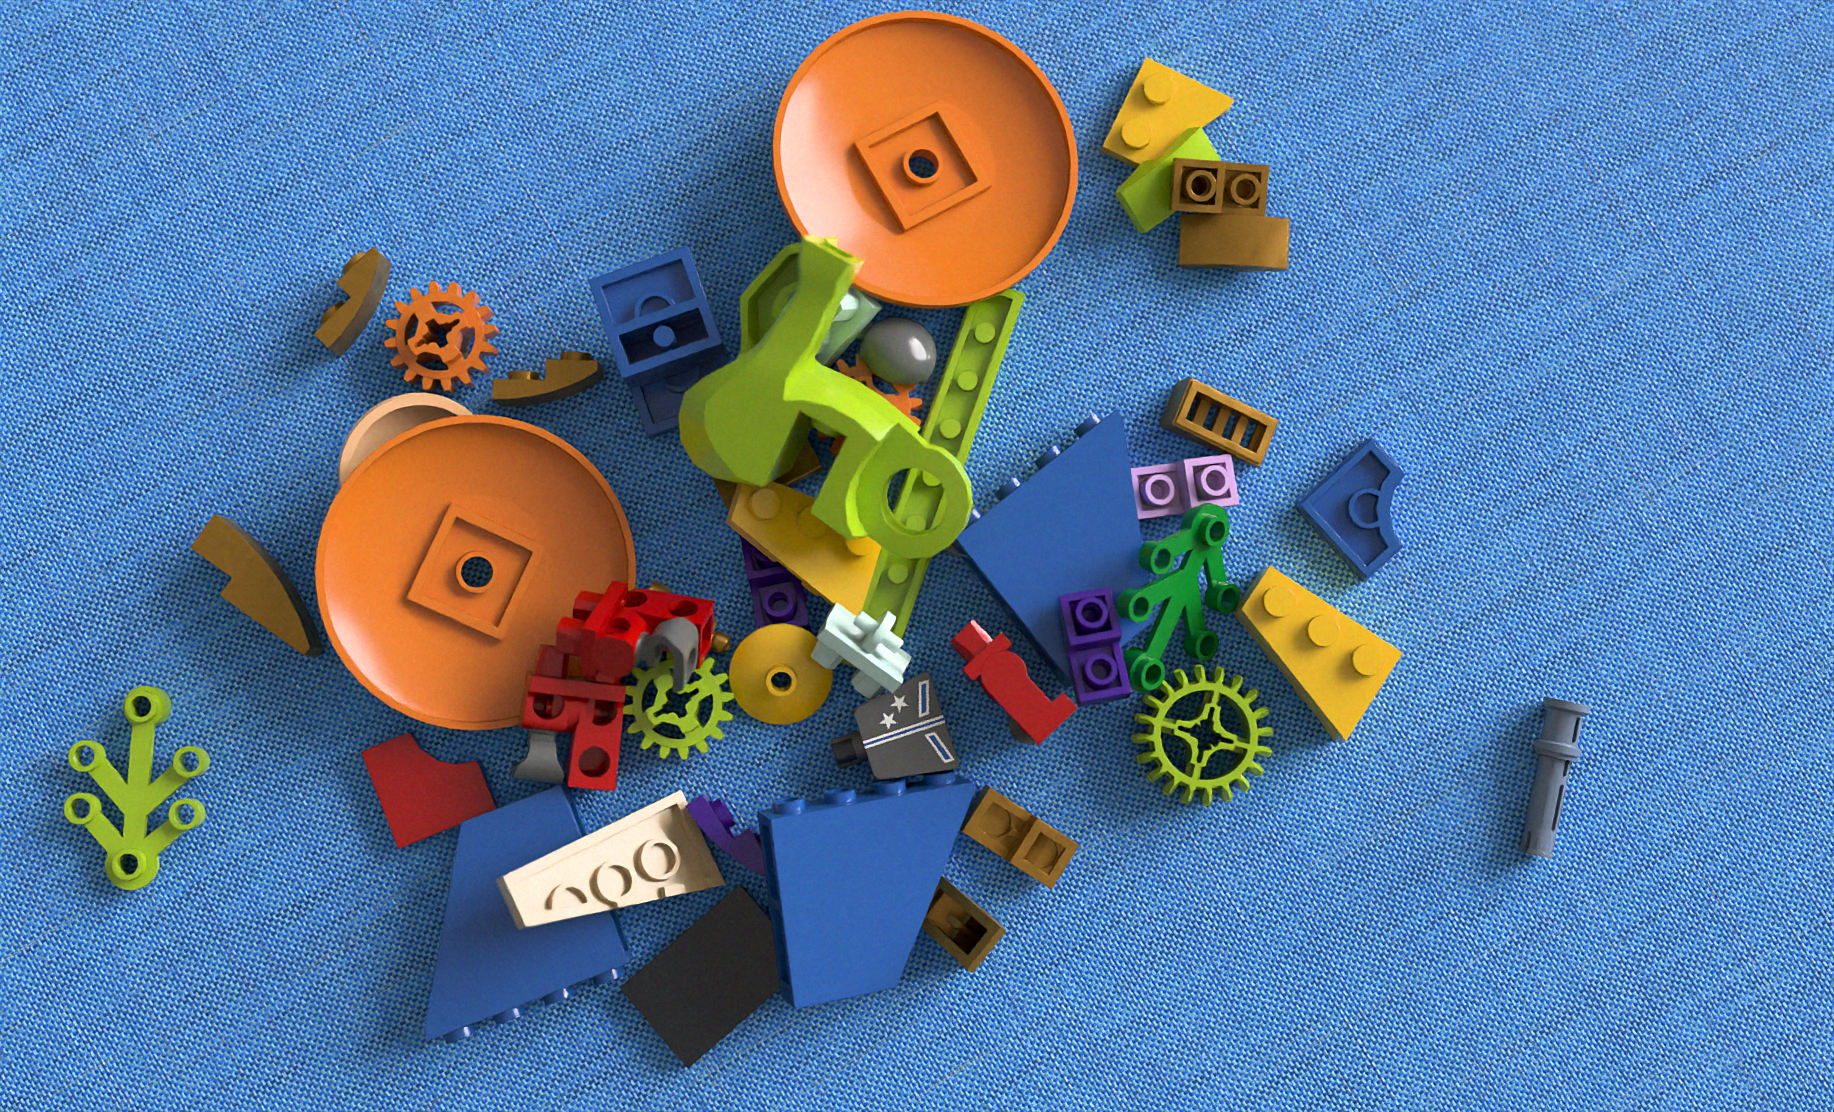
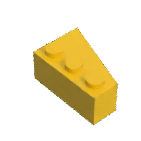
(1317, 648)

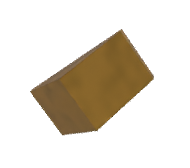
(961, 925)

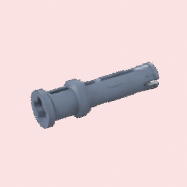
(1556, 753)

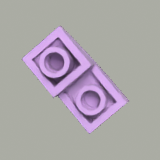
(1179, 486)

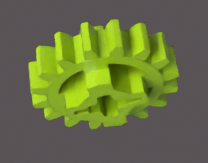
(689, 724)

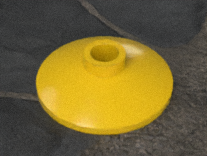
(776, 650)

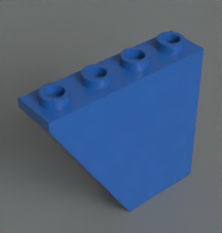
(1061, 535)
(855, 881)
(482, 957)

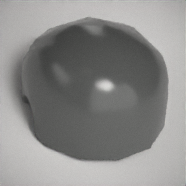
(899, 351)

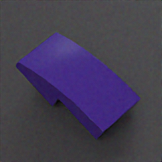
(774, 590)
(1093, 646)
(716, 822)

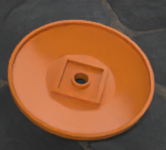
(939, 93)
(398, 550)

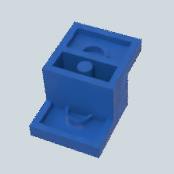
(659, 333)

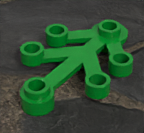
(1201, 537)

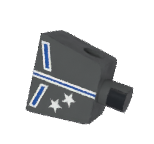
(899, 733)

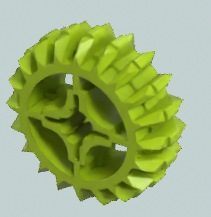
(1196, 758)

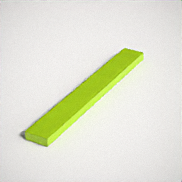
(950, 425)

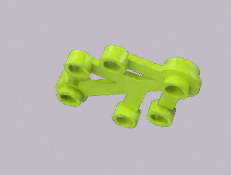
(138, 795)

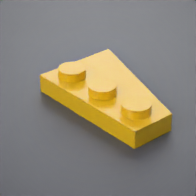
(785, 531)

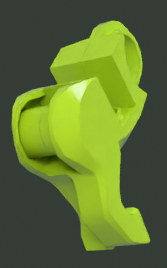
(760, 408)

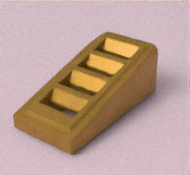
(1178, 407)

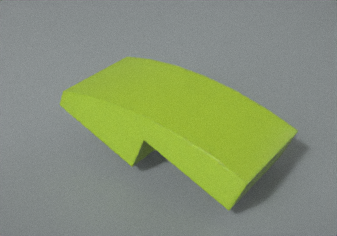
(1147, 190)

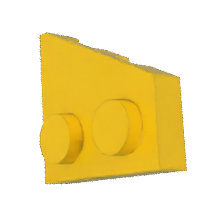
(1159, 111)

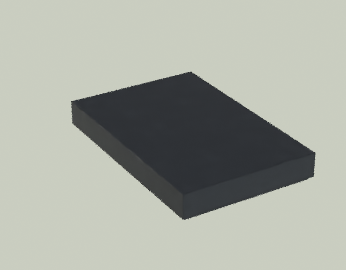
(709, 977)

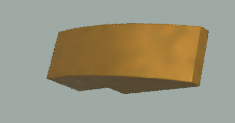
(258, 584)

